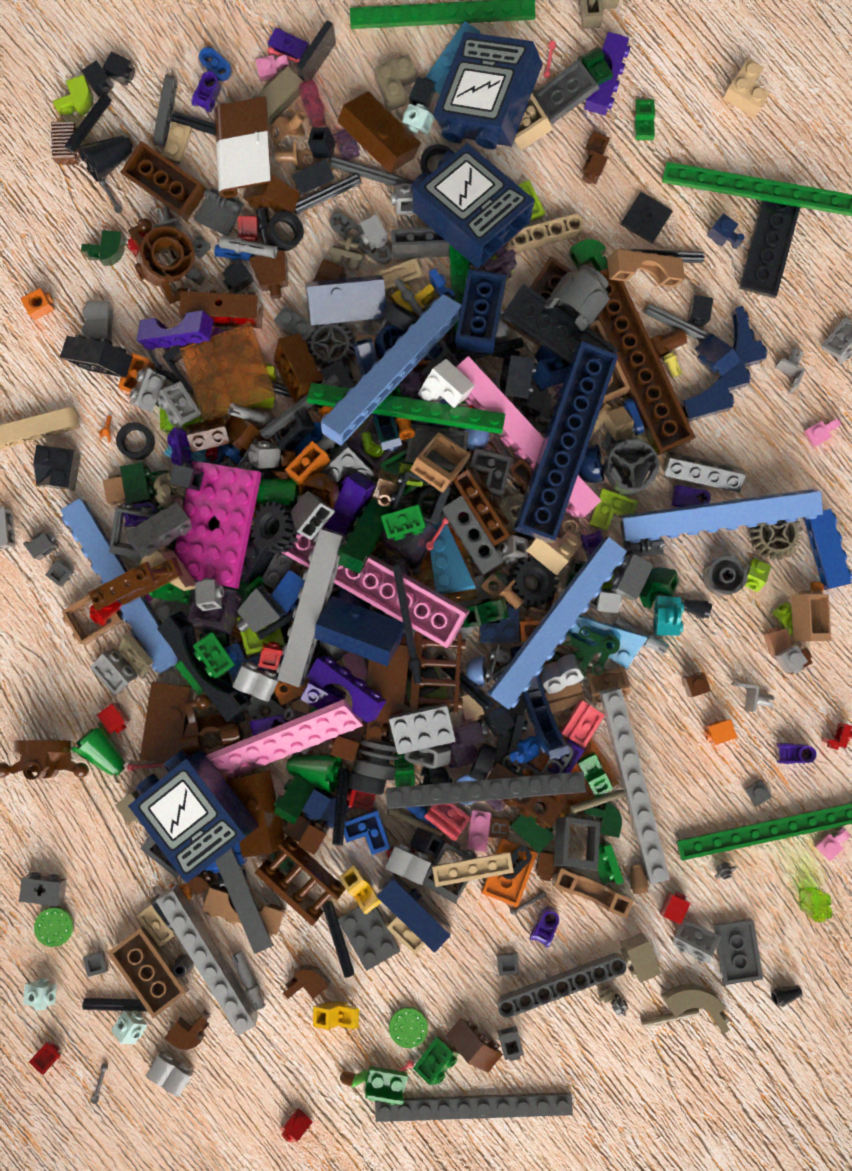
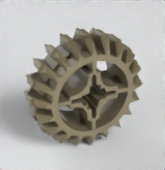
(789, 546)

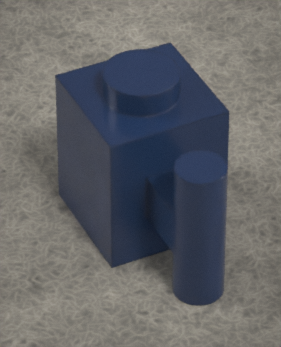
(724, 230)

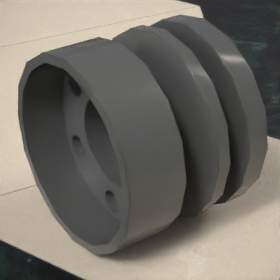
(377, 760)

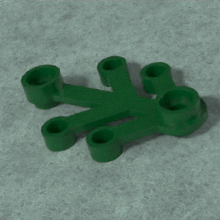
(588, 651)

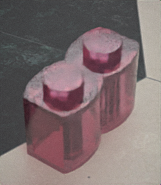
(312, 104)

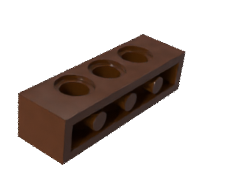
(483, 506)
(551, 807)

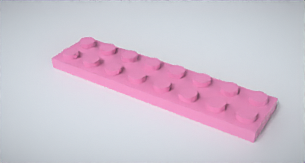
(285, 739)

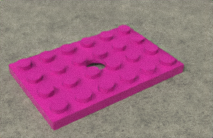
(232, 498)

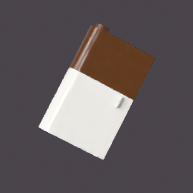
(242, 145)

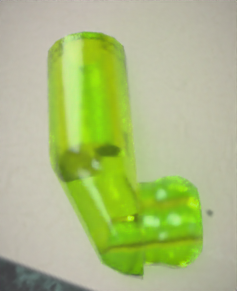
(370, 447)

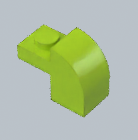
(78, 100)

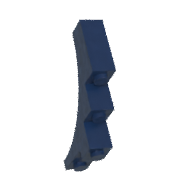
(717, 397)
(385, 425)
(539, 713)

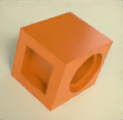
(30, 300)
(720, 732)

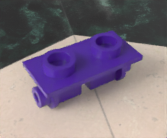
(177, 440)

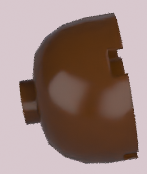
(323, 486)

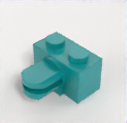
(668, 616)

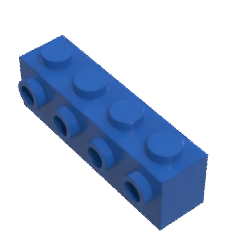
(827, 550)

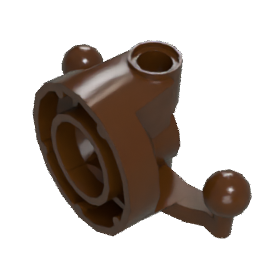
(157, 241)
(211, 722)
(43, 757)

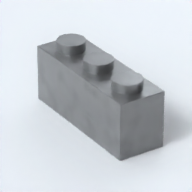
(418, 243)
(159, 530)

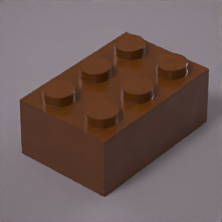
(296, 366)

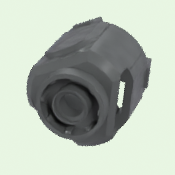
(580, 295)
(638, 460)

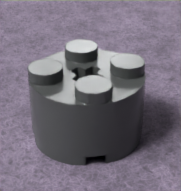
(732, 568)

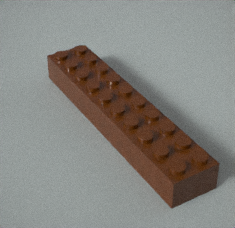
(650, 387)

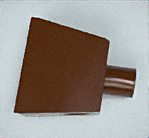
(271, 273)

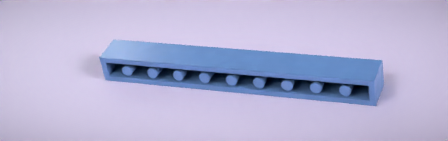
(390, 370)
(722, 515)
(109, 566)
(557, 622)

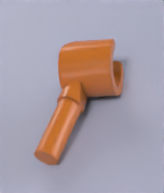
(105, 431)
(817, 586)

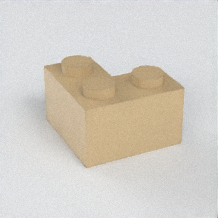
(744, 92)
(533, 125)
(557, 553)

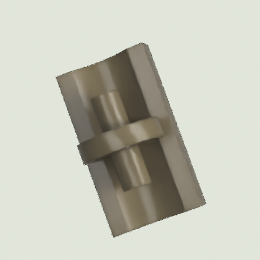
(355, 256)

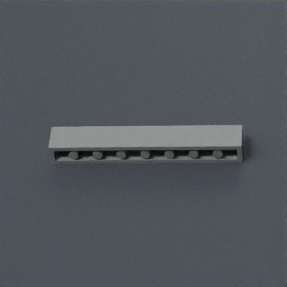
(313, 600)
(207, 959)

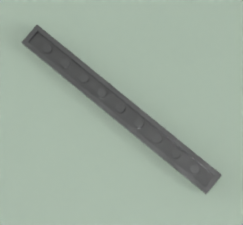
(485, 790)
(476, 1107)

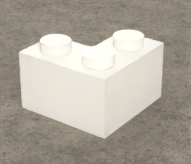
(447, 383)

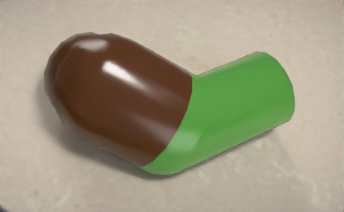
(352, 1079)

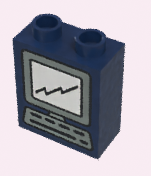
(487, 89)
(471, 204)
(191, 813)

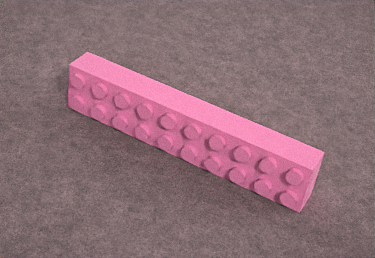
(519, 432)
(428, 610)

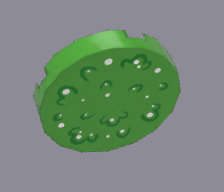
(54, 926)
(408, 1027)

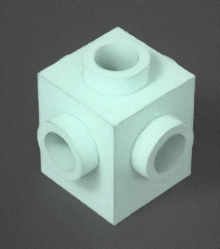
(418, 119)
(39, 994)
(129, 1027)

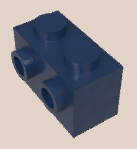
(716, 355)

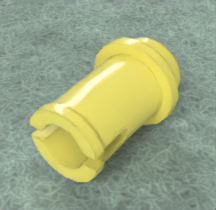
(672, 364)

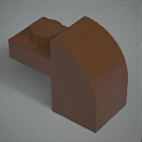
(308, 977)
(186, 1036)

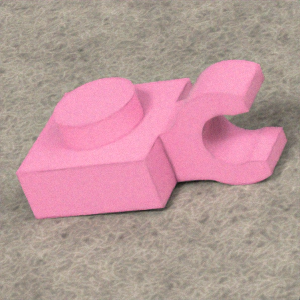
(269, 67)
(820, 432)
(830, 845)

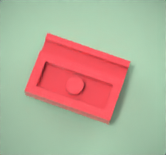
(582, 723)
(448, 819)

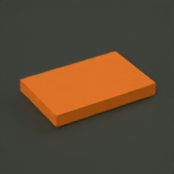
(505, 889)

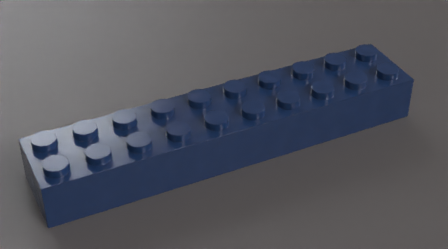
(565, 442)

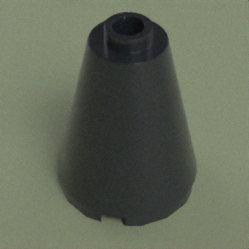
(105, 155)

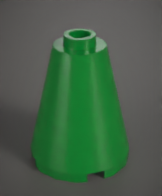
(278, 491)
(100, 750)
(316, 769)

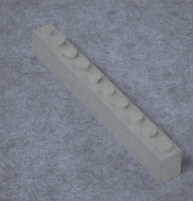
(634, 785)

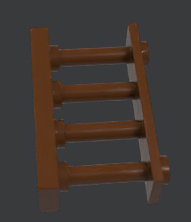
(135, 583)
(419, 701)
(290, 892)

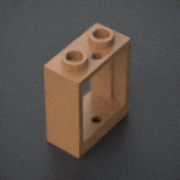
(432, 472)
(811, 616)
(79, 635)

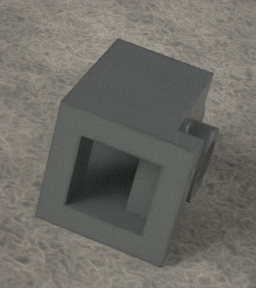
(41, 545)
(508, 1035)

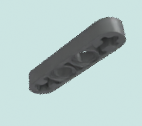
(165, 110)
(352, 225)

